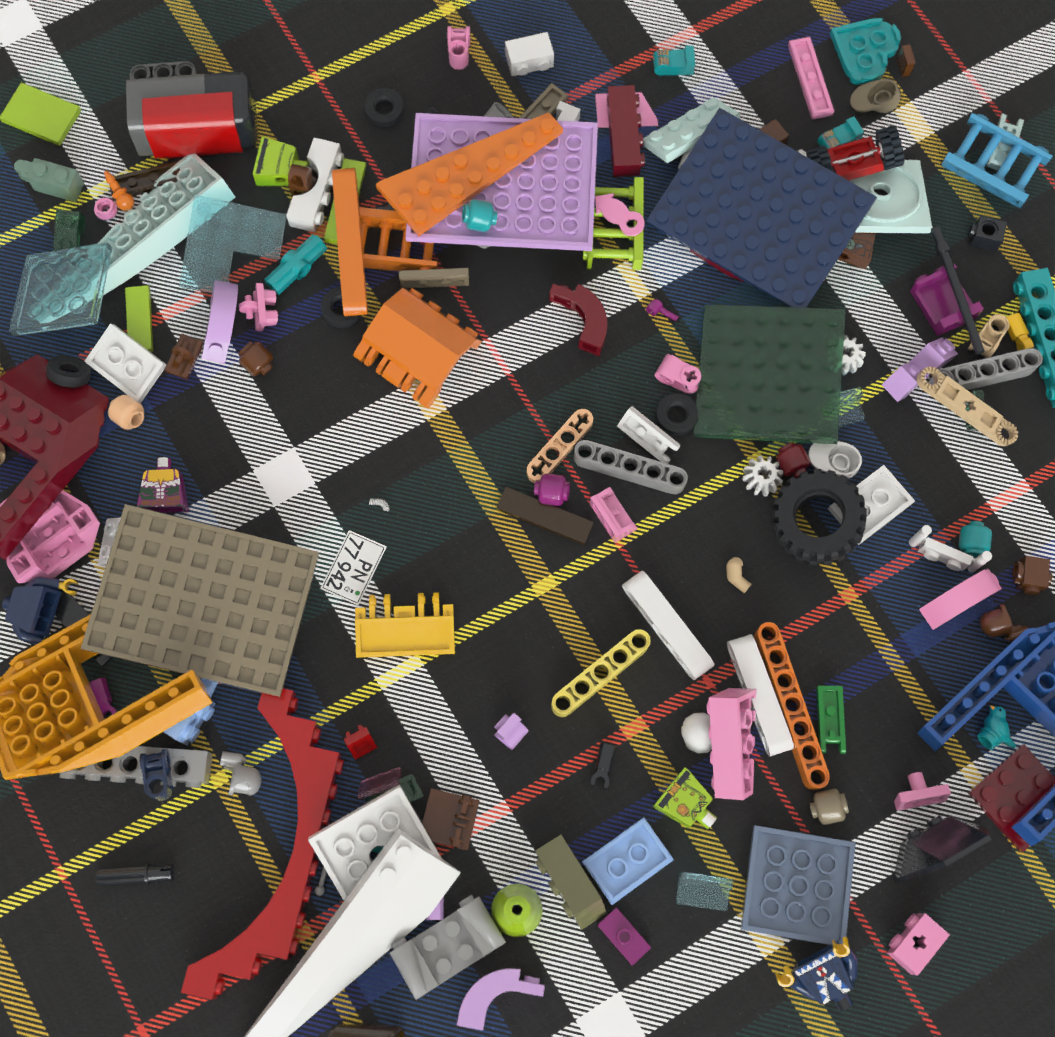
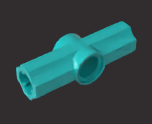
(295, 264)

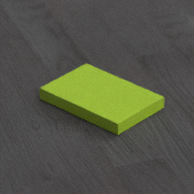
(40, 114)

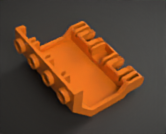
(415, 344)

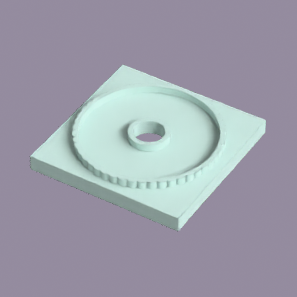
(903, 208)

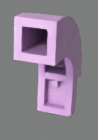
(220, 321)
(478, 998)

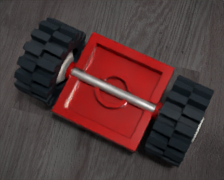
(862, 156)

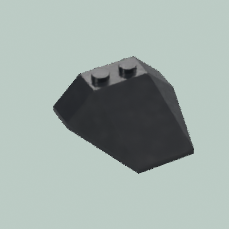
(937, 846)

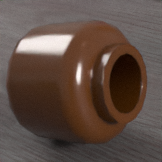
(256, 358)

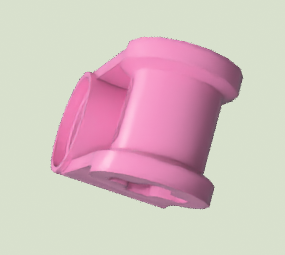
(458, 47)
(677, 373)

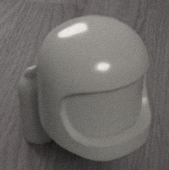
(244, 778)

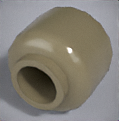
(829, 806)

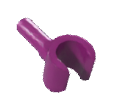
(656, 306)

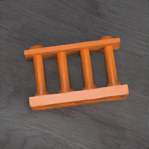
(386, 221)

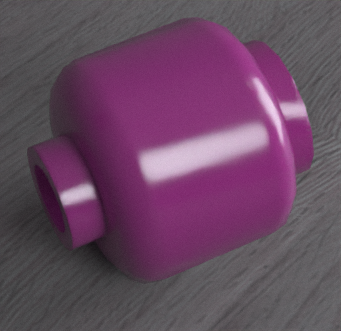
(552, 489)

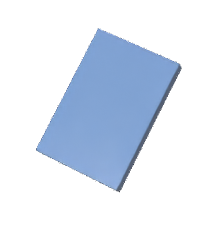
(627, 861)

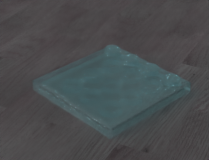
(61, 289)

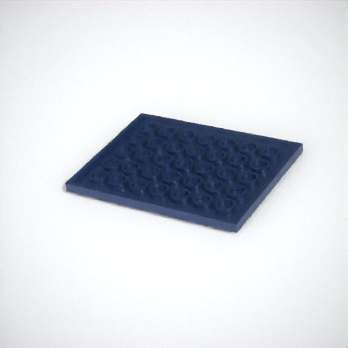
(761, 210)

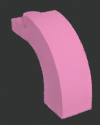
(960, 598)

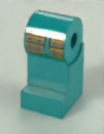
(674, 61)
(843, 134)

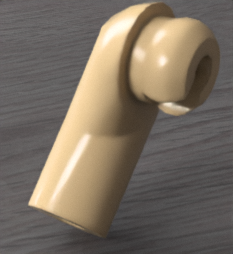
(734, 574)

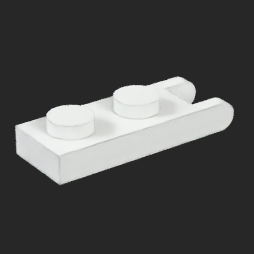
(647, 434)

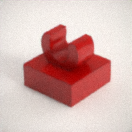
(360, 742)

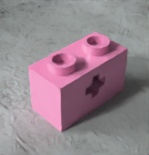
(930, 940)

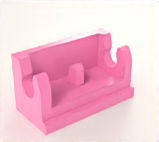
(612, 515)

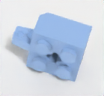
(188, 729)

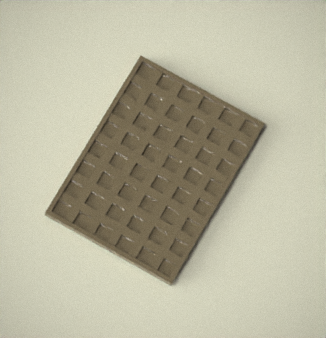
(201, 600)

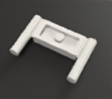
(951, 557)

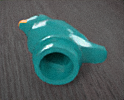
(995, 729)

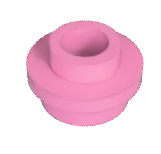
(101, 205)

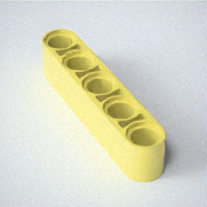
(607, 662)

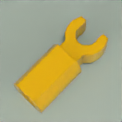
(1019, 332)

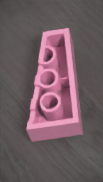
(732, 742)

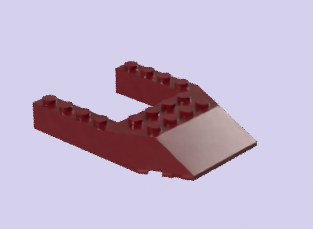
(54, 430)

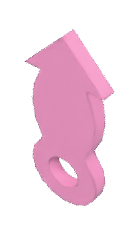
(618, 213)

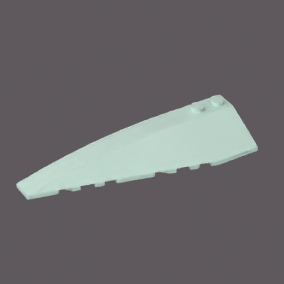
(160, 219)

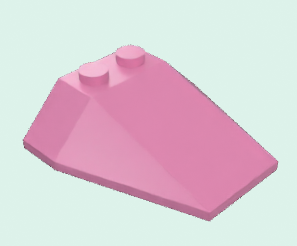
(55, 541)

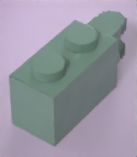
(51, 178)

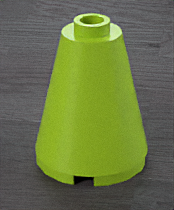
(514, 924)

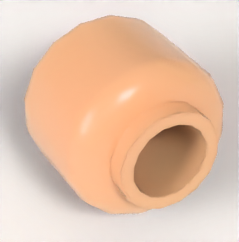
(126, 412)

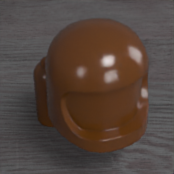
(998, 623)

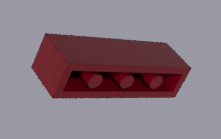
(623, 131)

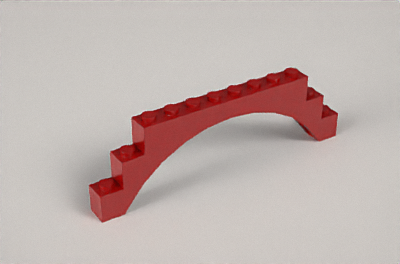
(277, 925)

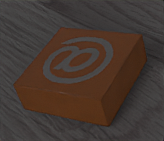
(906, 60)

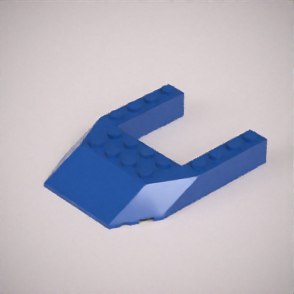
(1028, 675)

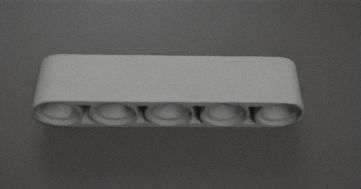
(994, 369)
(622, 458)

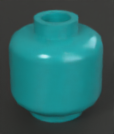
(479, 215)
(975, 539)

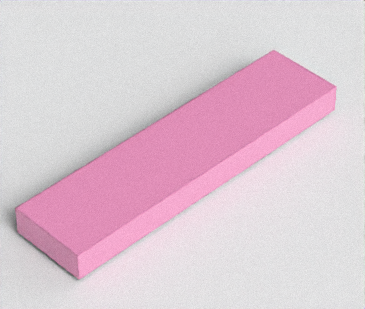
(810, 78)

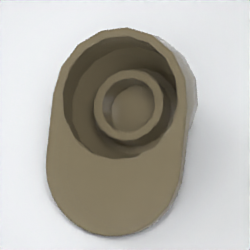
(877, 96)

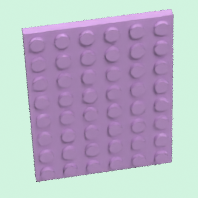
(537, 203)

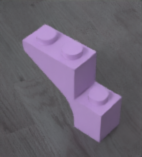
(904, 379)

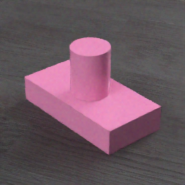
(921, 794)

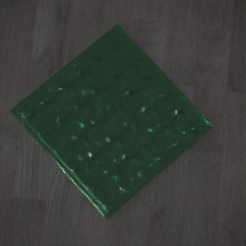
(770, 374)

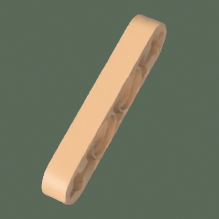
(557, 444)

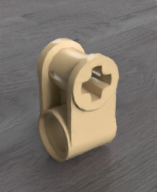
(990, 337)

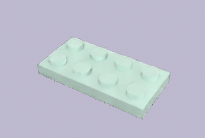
(684, 132)

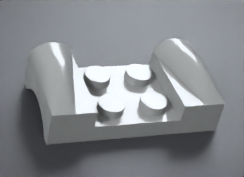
(447, 947)

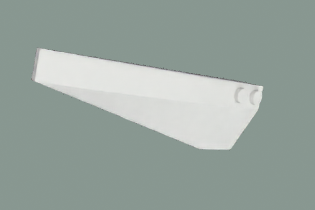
(379, 911)

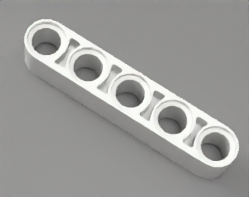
(668, 625)
(753, 675)

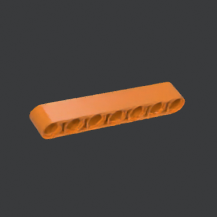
(349, 242)
(801, 714)

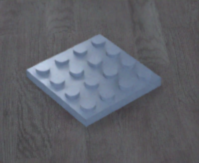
(798, 885)

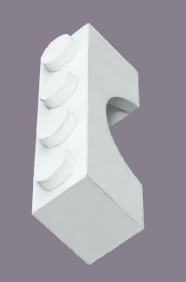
(307, 209)

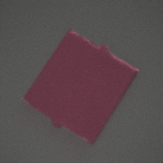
(379, 783)

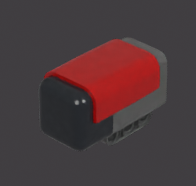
(188, 113)

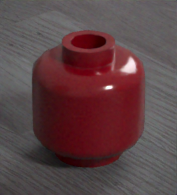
(793, 459)

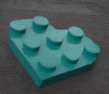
(865, 48)

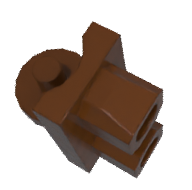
(184, 356)

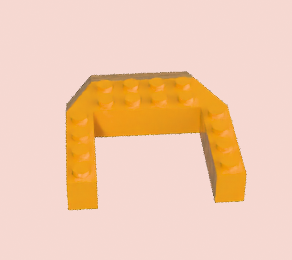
(55, 721)

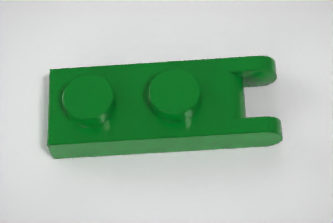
(830, 717)

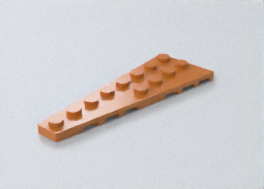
(447, 182)

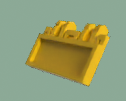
(404, 632)

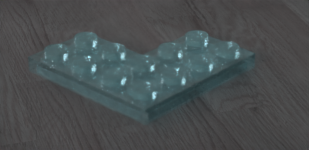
(220, 229)

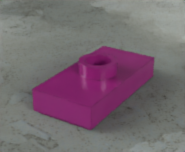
(624, 936)

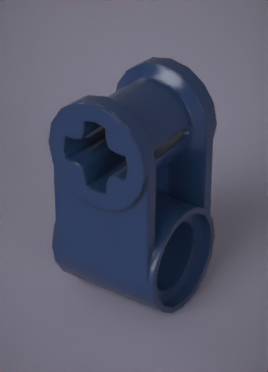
(157, 769)

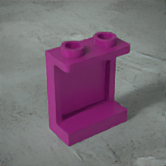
(938, 301)

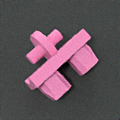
(260, 298)

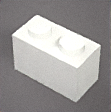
(529, 54)

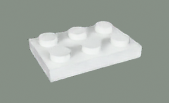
(125, 363)
(883, 500)

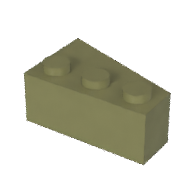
(570, 882)

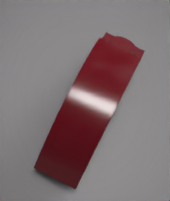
(591, 312)

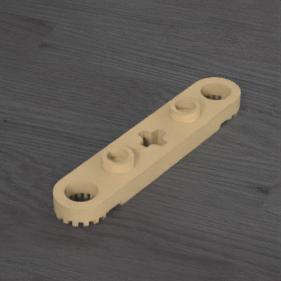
(954, 398)

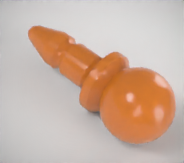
(123, 200)

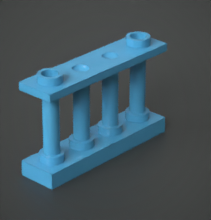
(996, 183)

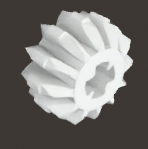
(852, 355)
(757, 481)

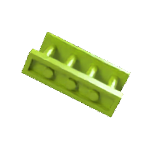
(635, 252)

